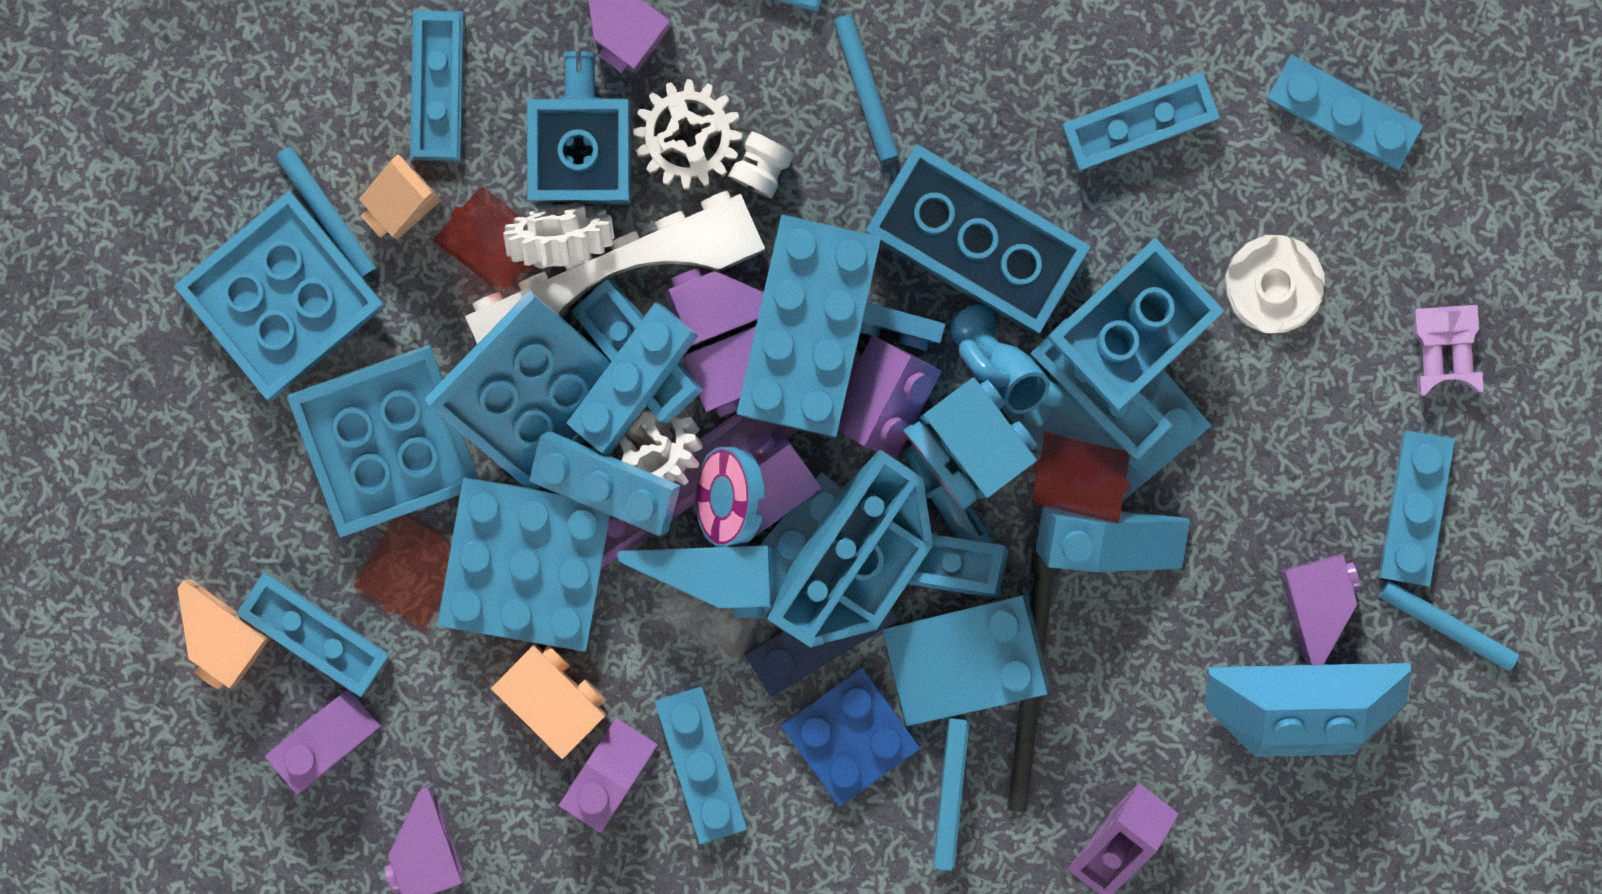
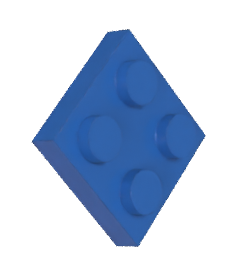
(850, 736)

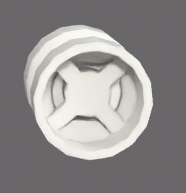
(761, 165)

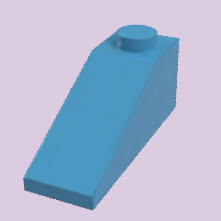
(1099, 545)
(720, 575)

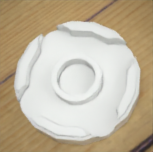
(1257, 292)

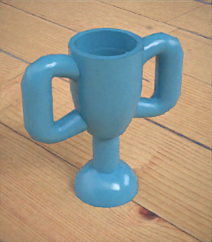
(1006, 367)

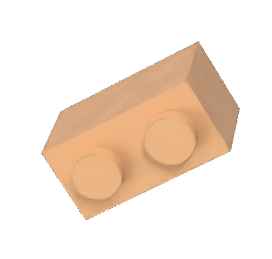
(551, 699)

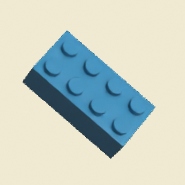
(977, 240)
(808, 326)
(980, 436)

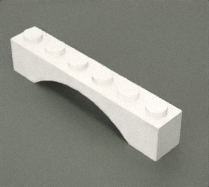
(709, 239)

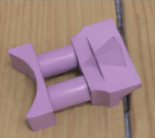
(1447, 327)

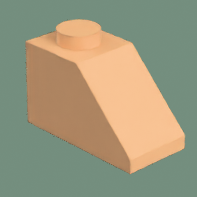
(397, 199)
(217, 637)

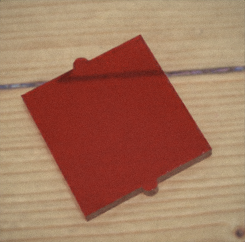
(478, 242)
(1081, 477)
(407, 570)

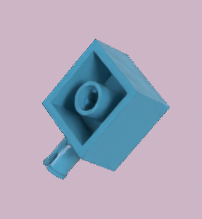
(579, 116)

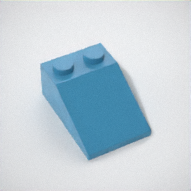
(1135, 324)
(967, 660)

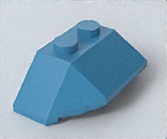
(857, 556)
(1306, 706)

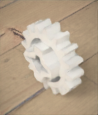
(665, 143)
(558, 235)
(650, 446)

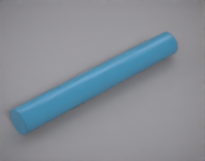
(865, 87)
(325, 211)
(1449, 625)

